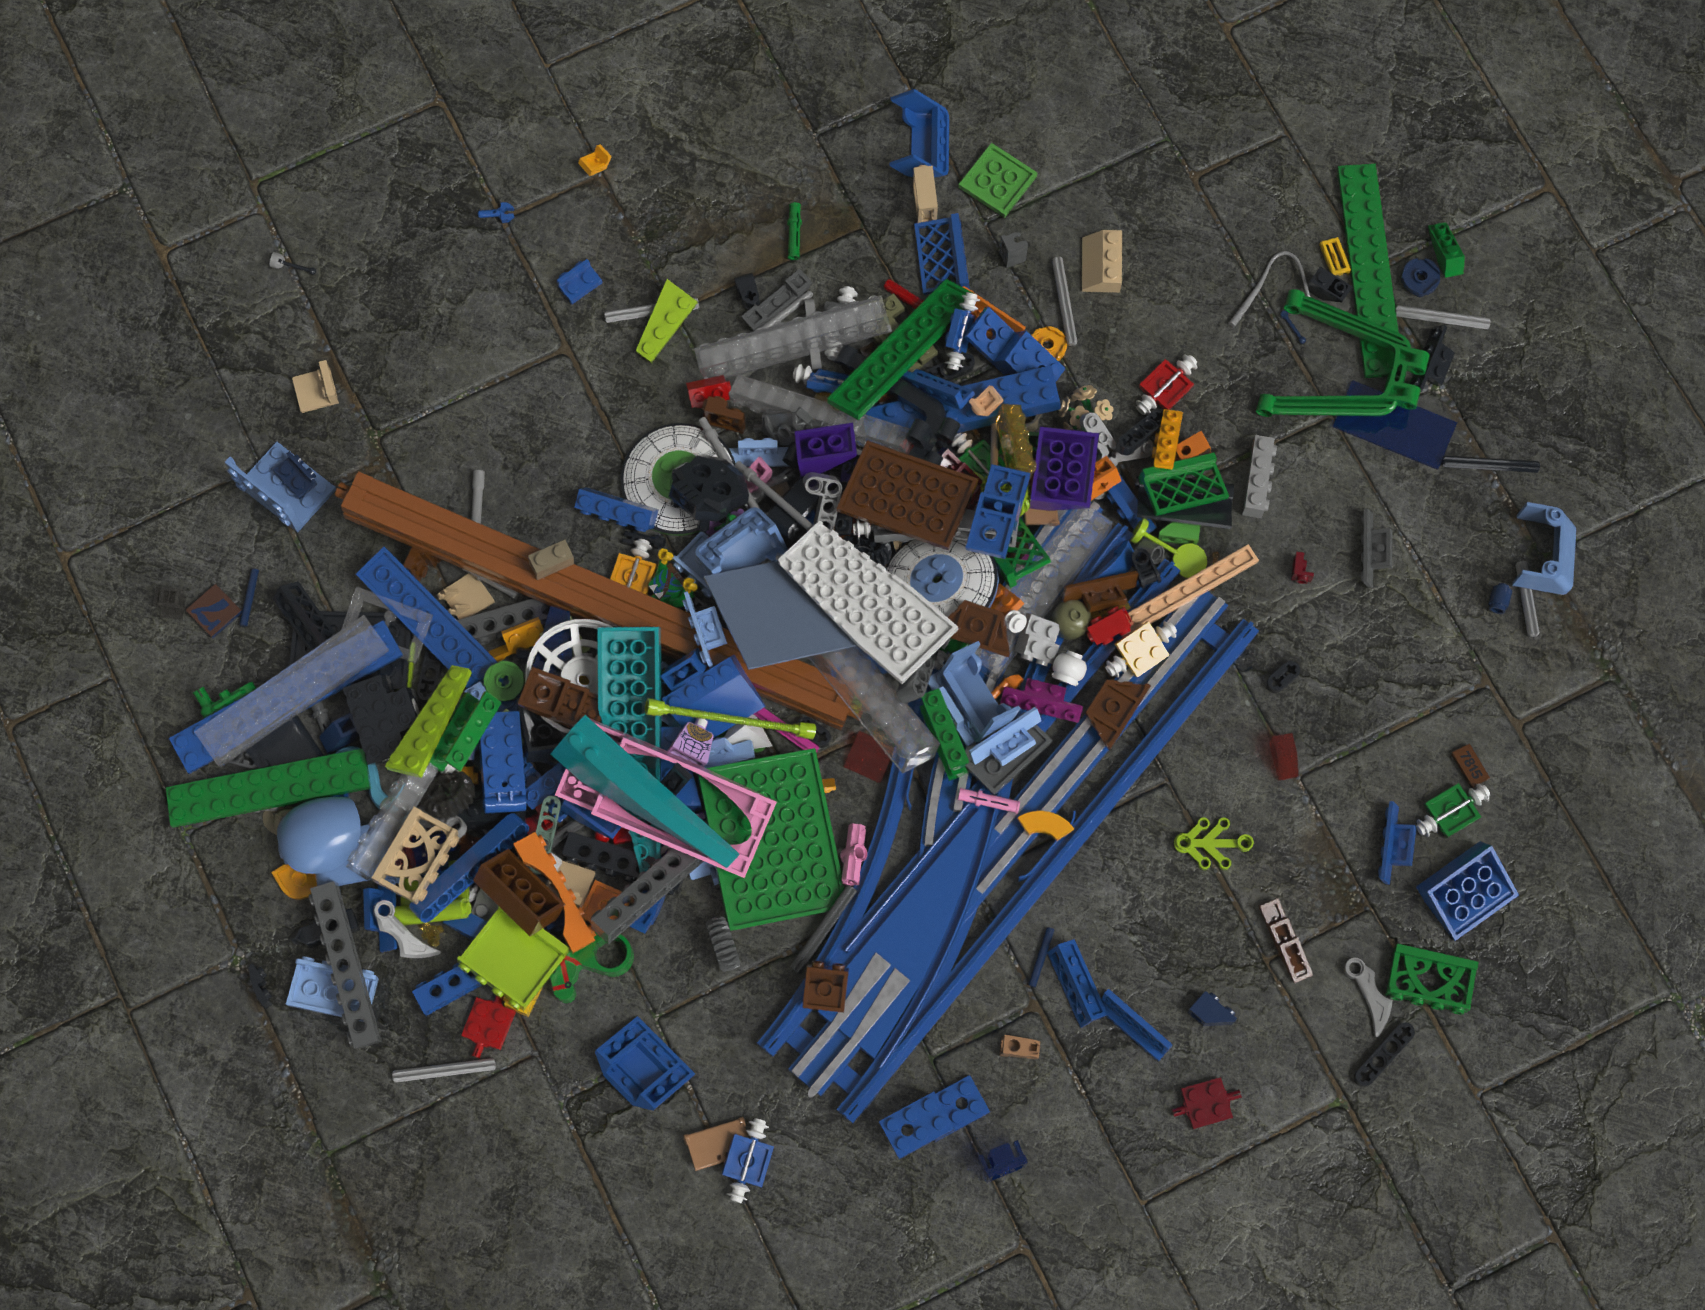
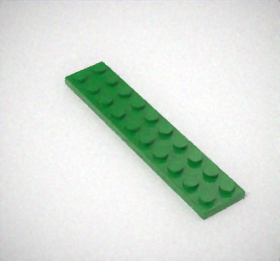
(898, 351)
(268, 788)

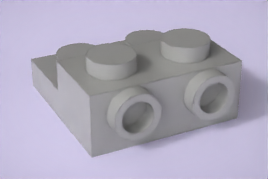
(1038, 640)

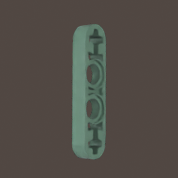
(548, 835)

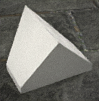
(742, 733)

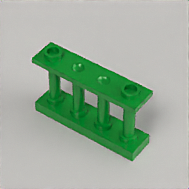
(464, 731)

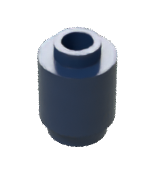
(1500, 598)

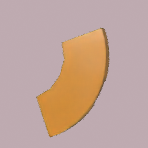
(1046, 823)

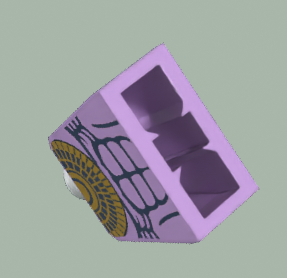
(693, 742)

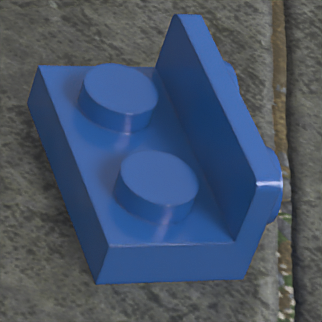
(578, 281)

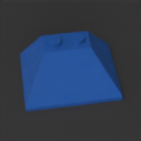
(642, 1066)

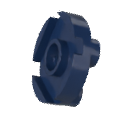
(1420, 287)

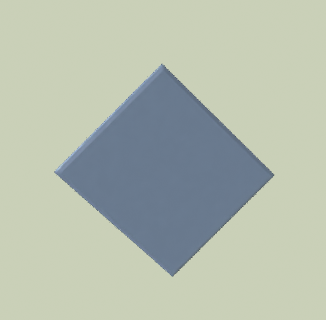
(773, 616)

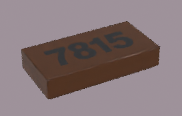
(1470, 765)

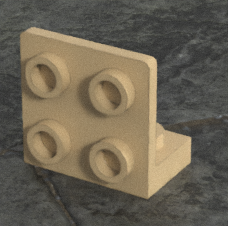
(315, 389)
(577, 879)

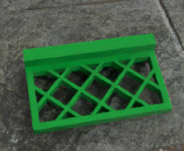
(1183, 468)
(1008, 571)

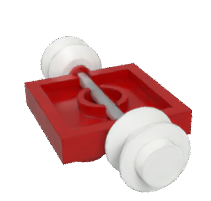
(1166, 385)

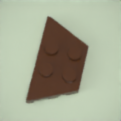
(982, 625)
(1114, 708)

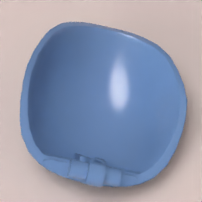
(319, 834)

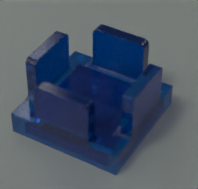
(1003, 1161)

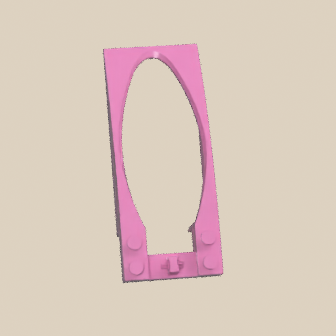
(753, 804)

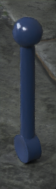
(1284, 315)

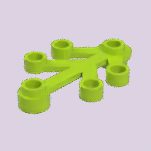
(1210, 844)

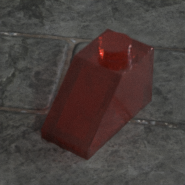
(1284, 756)

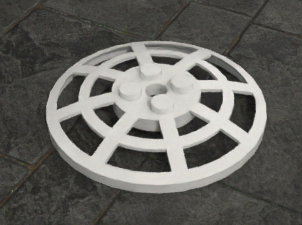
(576, 667)

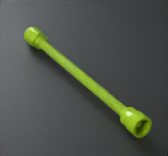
(656, 707)

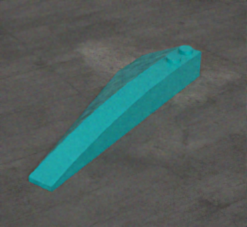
(617, 775)

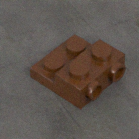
(720, 416)
(418, 561)
(825, 986)

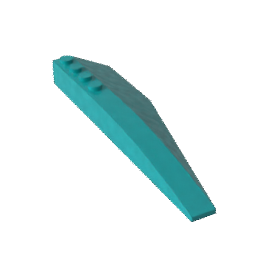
(626, 678)

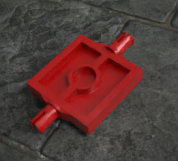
(488, 1024)

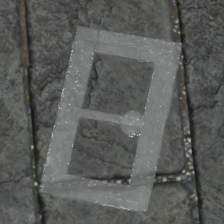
(424, 618)

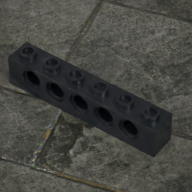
(576, 843)

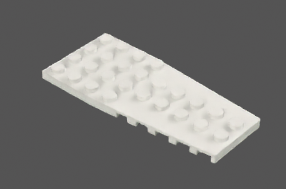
(867, 602)

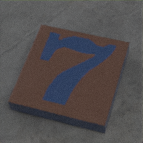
(214, 611)

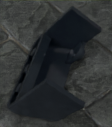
(800, 500)

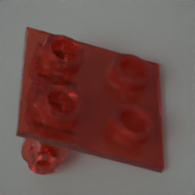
(867, 757)

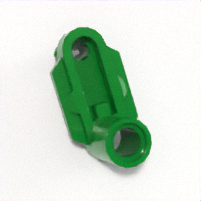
(227, 698)

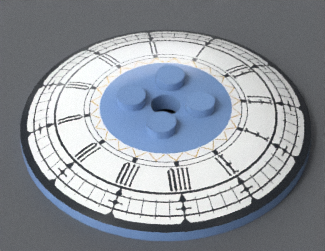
(963, 574)

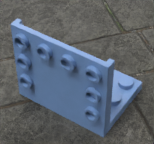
(273, 493)

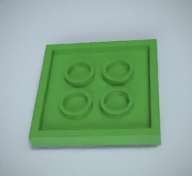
(998, 180)

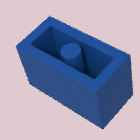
(684, 670)

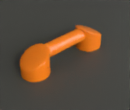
(1012, 682)

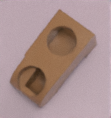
(1019, 1047)

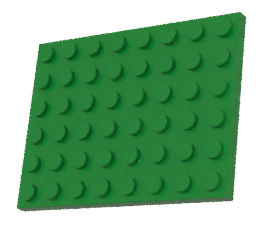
(797, 857)

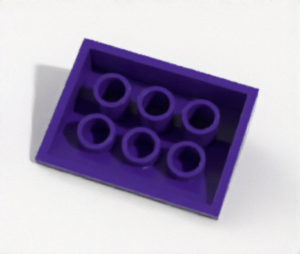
(1064, 469)

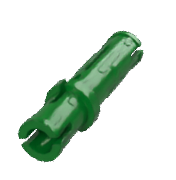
(794, 223)

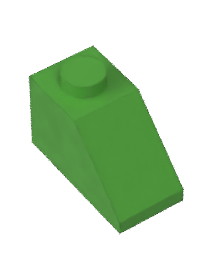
(1180, 533)

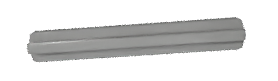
(1528, 604)

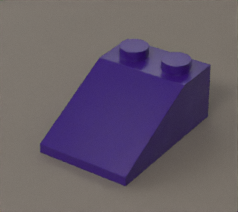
(824, 447)

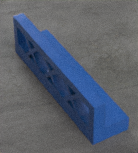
(939, 388)
(1078, 982)

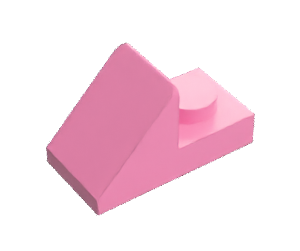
(763, 471)

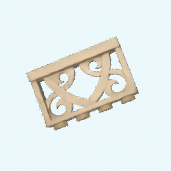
(413, 827)

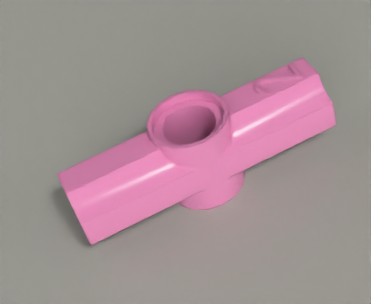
(853, 854)

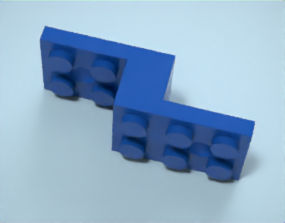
(1009, 349)
(998, 511)
(934, 1117)

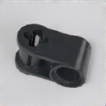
(748, 290)
(1147, 570)

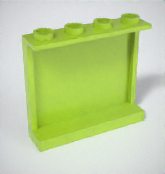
(512, 959)

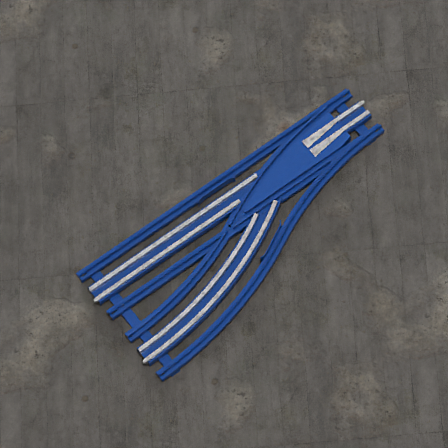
(965, 850)

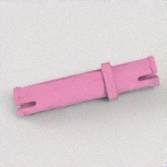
(964, 795)

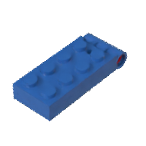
(502, 764)

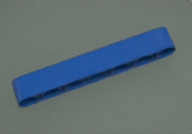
(462, 872)

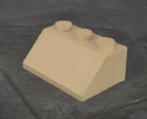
(1102, 261)

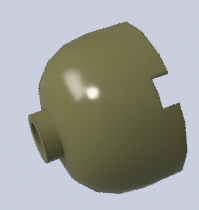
(1072, 619)

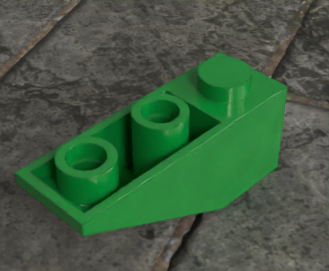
(1447, 250)

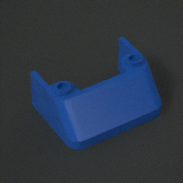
(929, 133)

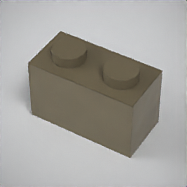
(551, 559)

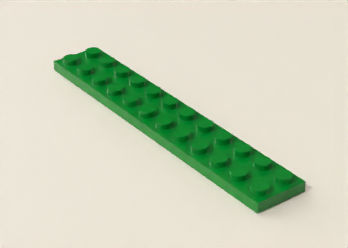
(1368, 260)

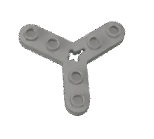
(1092, 423)

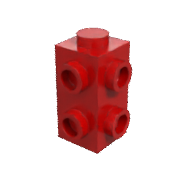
(707, 387)
(1105, 628)

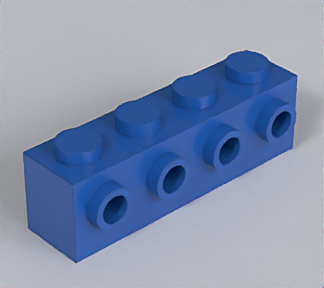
(616, 508)

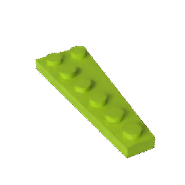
(422, 738)

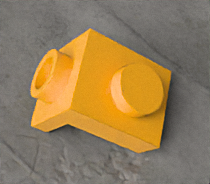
(595, 161)

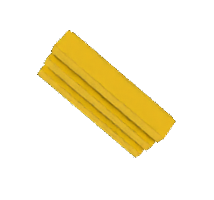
(1339, 271)

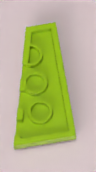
(668, 315)

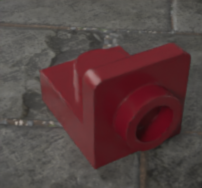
(1298, 570)

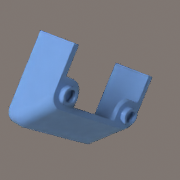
(1558, 574)
(971, 695)

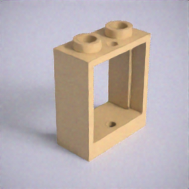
(925, 193)

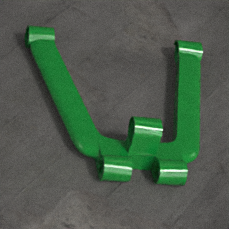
(1395, 391)

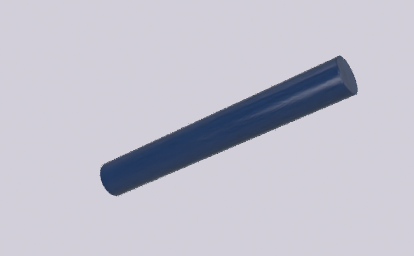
(249, 597)
(1041, 957)

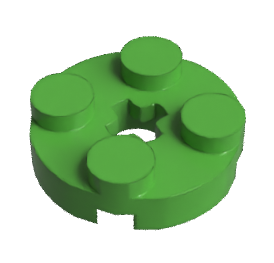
(500, 670)

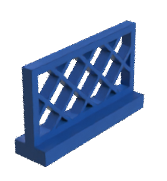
(956, 248)
(1135, 1026)

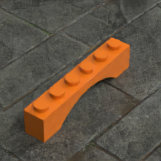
(534, 855)

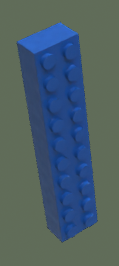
(1031, 389)

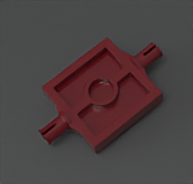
(1206, 1103)

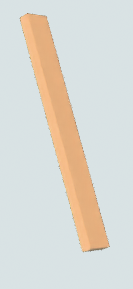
(1193, 587)

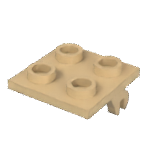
(466, 597)

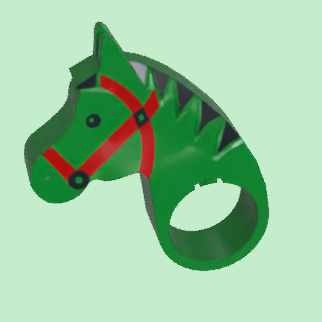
(568, 971)

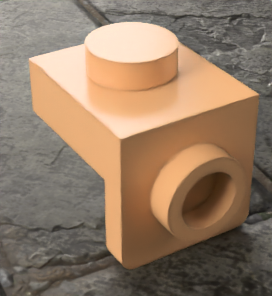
(986, 402)

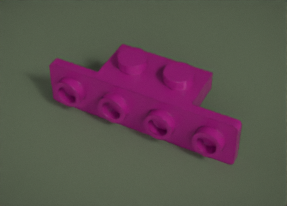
(1045, 697)

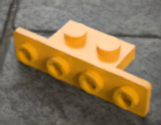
(1167, 439)
(521, 635)

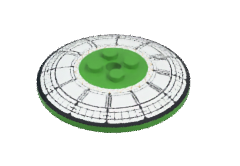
(649, 471)

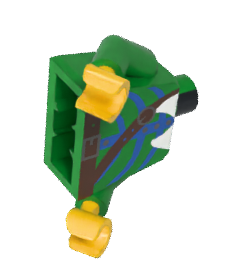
(668, 584)

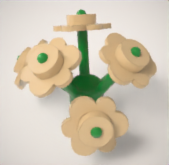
(1084, 393)

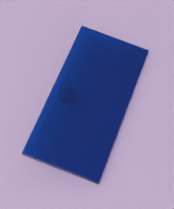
(1407, 432)

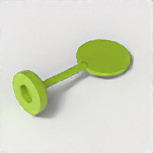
(1187, 558)

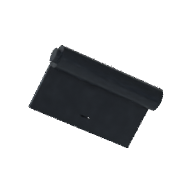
(1212, 514)
(285, 745)

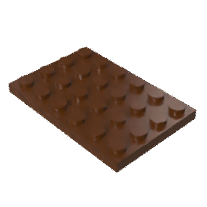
(907, 495)

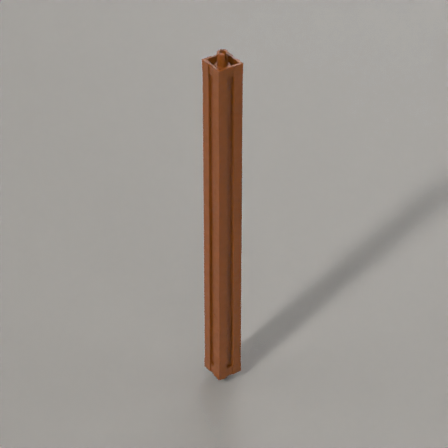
(571, 589)

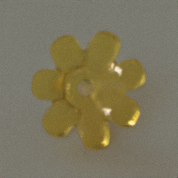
(431, 933)

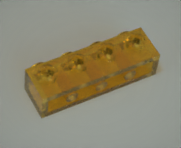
(1014, 439)

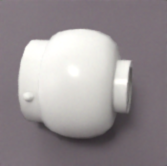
(1069, 668)

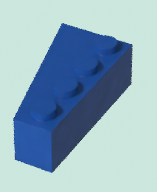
(689, 793)

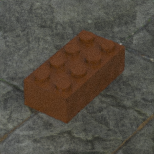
(519, 892)

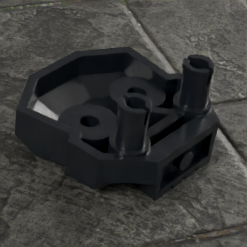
(707, 489)

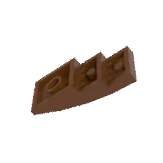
(558, 699)

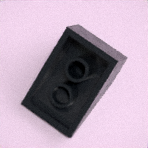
(537, 736)

